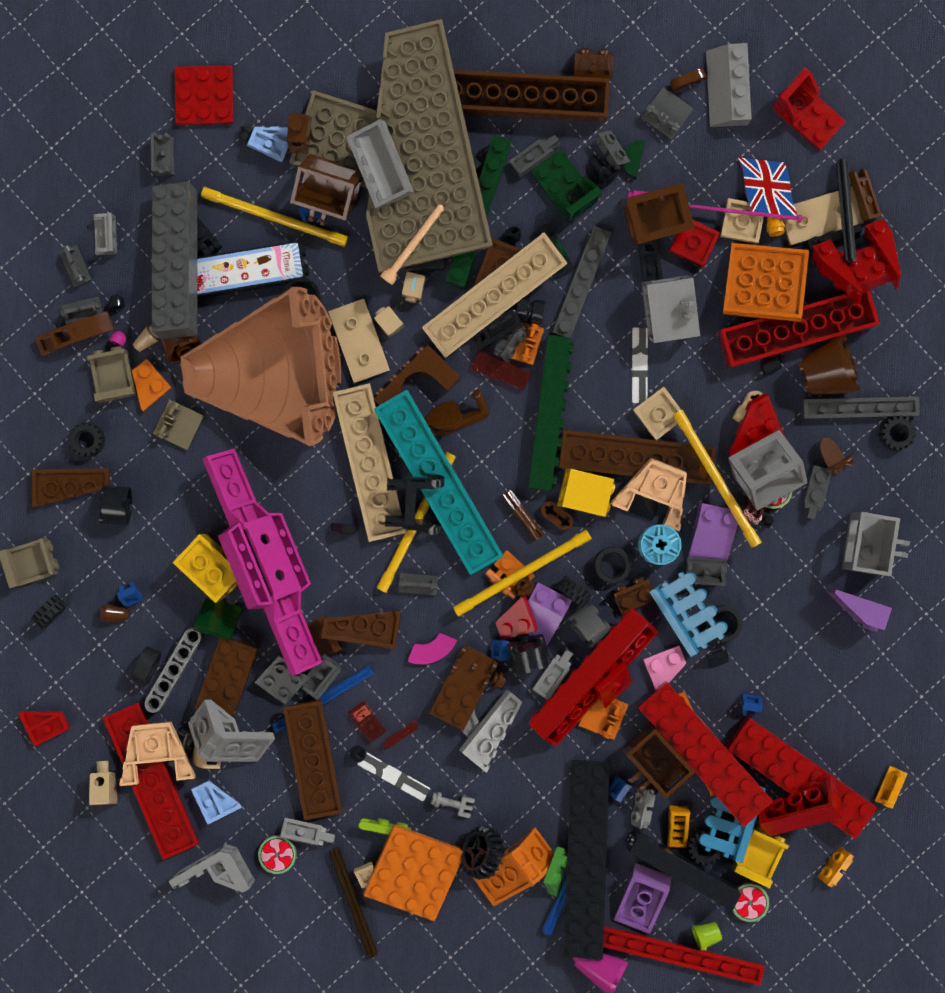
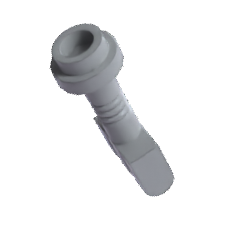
(460, 805)

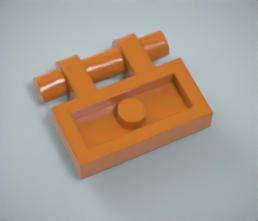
(507, 564)

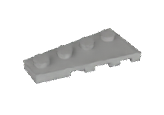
(485, 739)

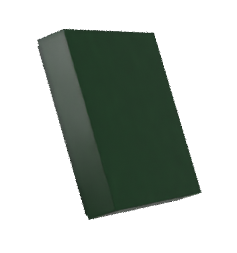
(218, 619)

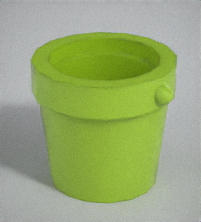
(706, 935)

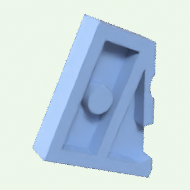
(269, 141)
(213, 801)

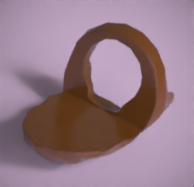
(834, 457)

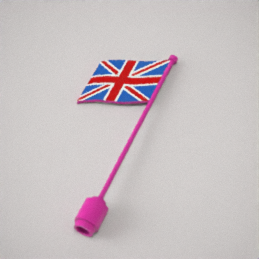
(765, 188)

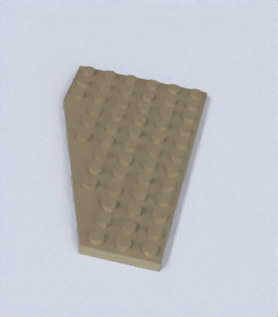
(431, 137)

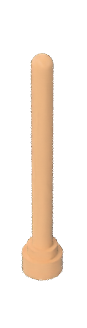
(390, 274)

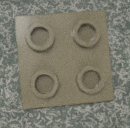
(178, 424)

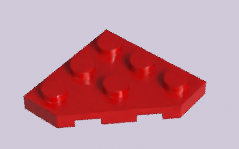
(757, 424)

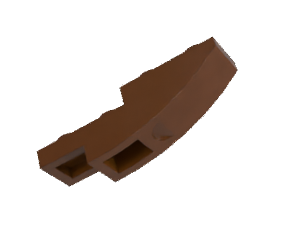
(74, 333)

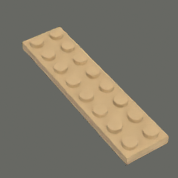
(494, 295)
(368, 459)

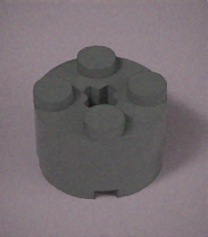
(589, 625)

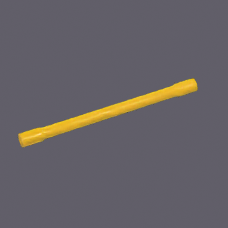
(218, 197)
(748, 531)
(388, 575)
(470, 603)

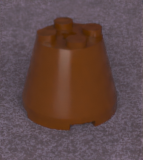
(830, 369)

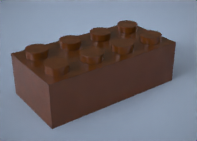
(228, 674)

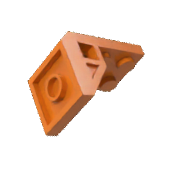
(521, 868)

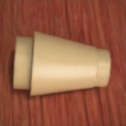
(145, 339)

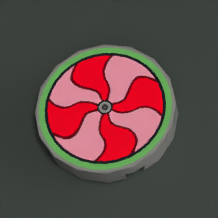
(277, 854)
(752, 903)

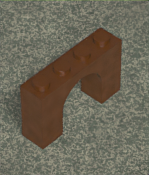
(425, 362)

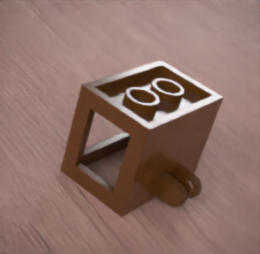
(326, 188)
(657, 214)
(656, 761)

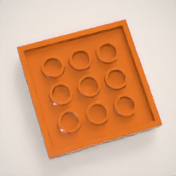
(766, 282)
(413, 872)

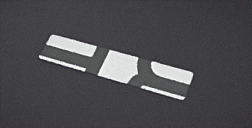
(639, 364)
(395, 777)

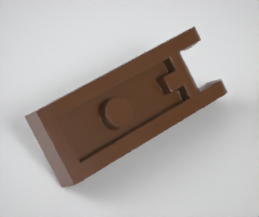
(865, 195)

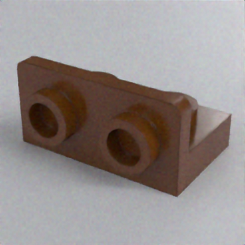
(593, 64)
(633, 595)

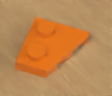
(149, 384)

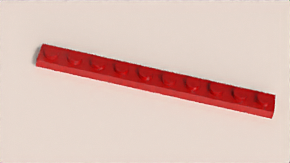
(683, 955)

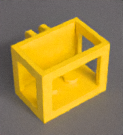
(207, 567)

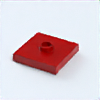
(695, 244)
(613, 684)

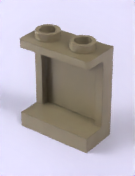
(112, 374)
(29, 562)

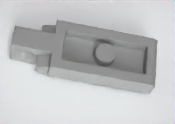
(553, 675)
(305, 832)

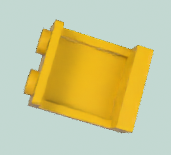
(586, 492)
(761, 857)

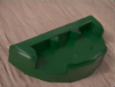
(634, 153)

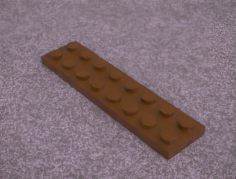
(628, 455)

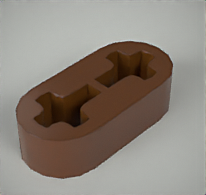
(688, 79)
(560, 512)

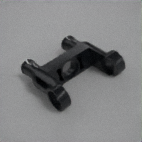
(409, 487)

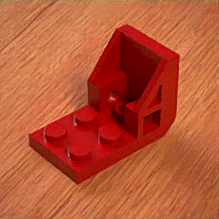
(807, 112)

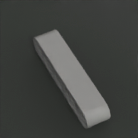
(167, 676)

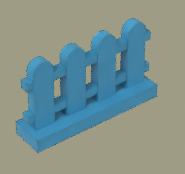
(673, 610)
(738, 848)

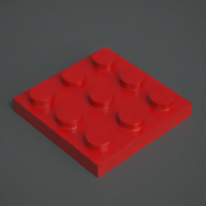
(204, 95)

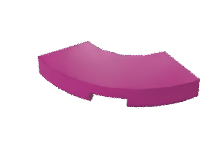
(432, 651)

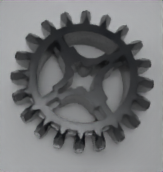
(482, 852)

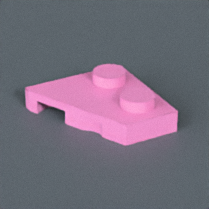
(664, 665)

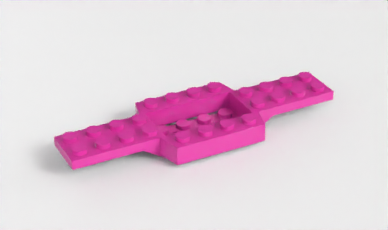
(279, 554)

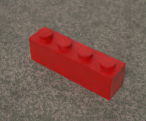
(803, 808)

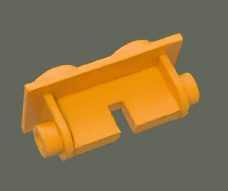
(891, 787)
(840, 860)

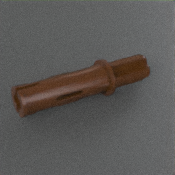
(522, 515)

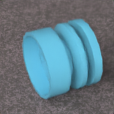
(649, 538)

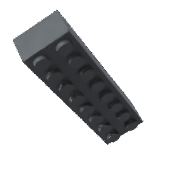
(174, 260)

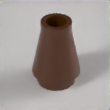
(113, 613)

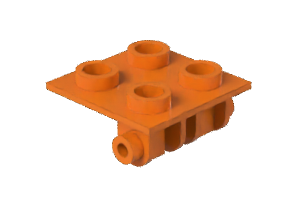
(527, 349)
(604, 720)

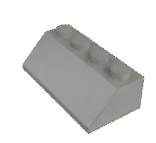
(728, 85)

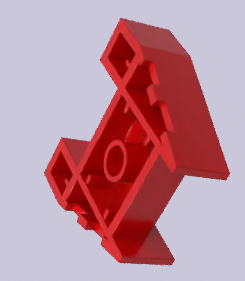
(873, 264)

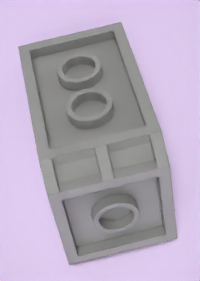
(216, 745)
(232, 872)

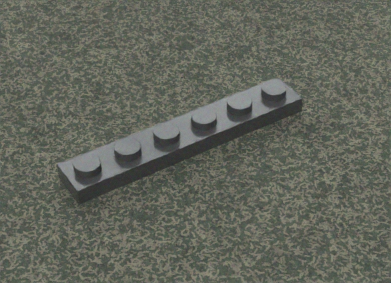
(581, 282)
(860, 407)

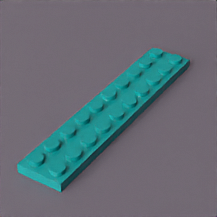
(449, 503)

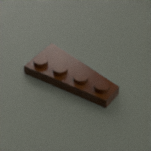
(62, 484)
(366, 629)

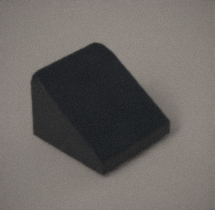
(718, 658)

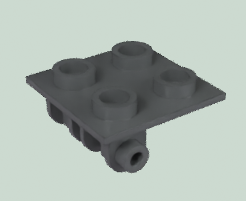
(667, 113)
(278, 680)

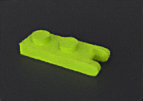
(380, 826)

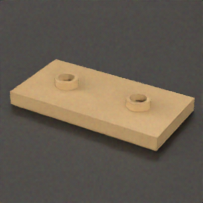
(819, 217)
(359, 341)

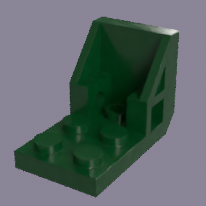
(566, 186)

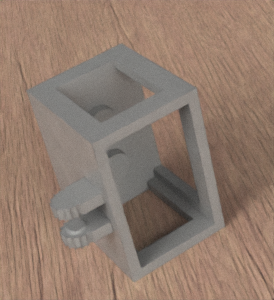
(670, 309)
(768, 470)
(872, 543)

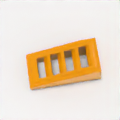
(678, 814)

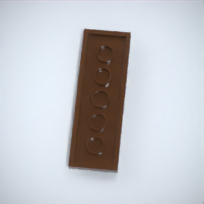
(312, 759)

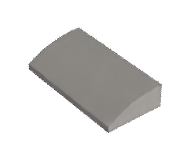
(380, 164)

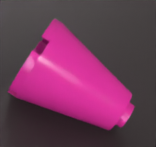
(603, 973)

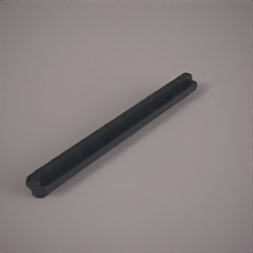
(846, 211)

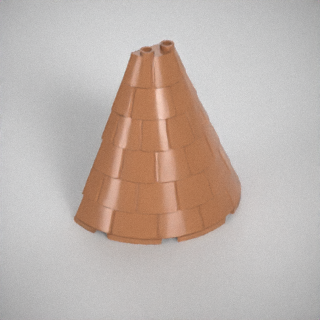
(272, 367)

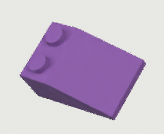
(712, 532)
(548, 610)
(868, 613)
(643, 898)

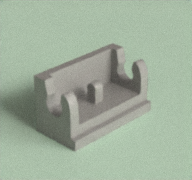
(105, 234)

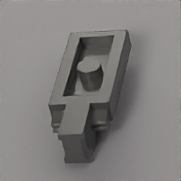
(534, 155)
(816, 490)

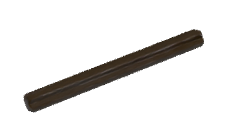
(353, 902)

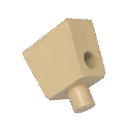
(103, 793)

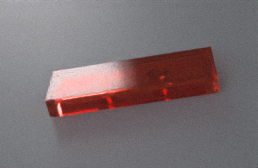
(501, 370)

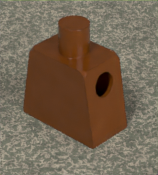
(299, 132)

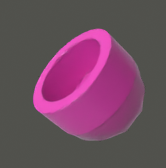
(118, 339)

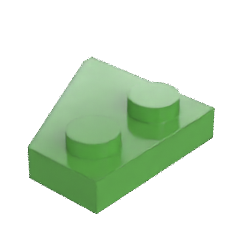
(555, 872)

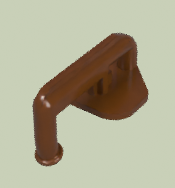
(447, 417)

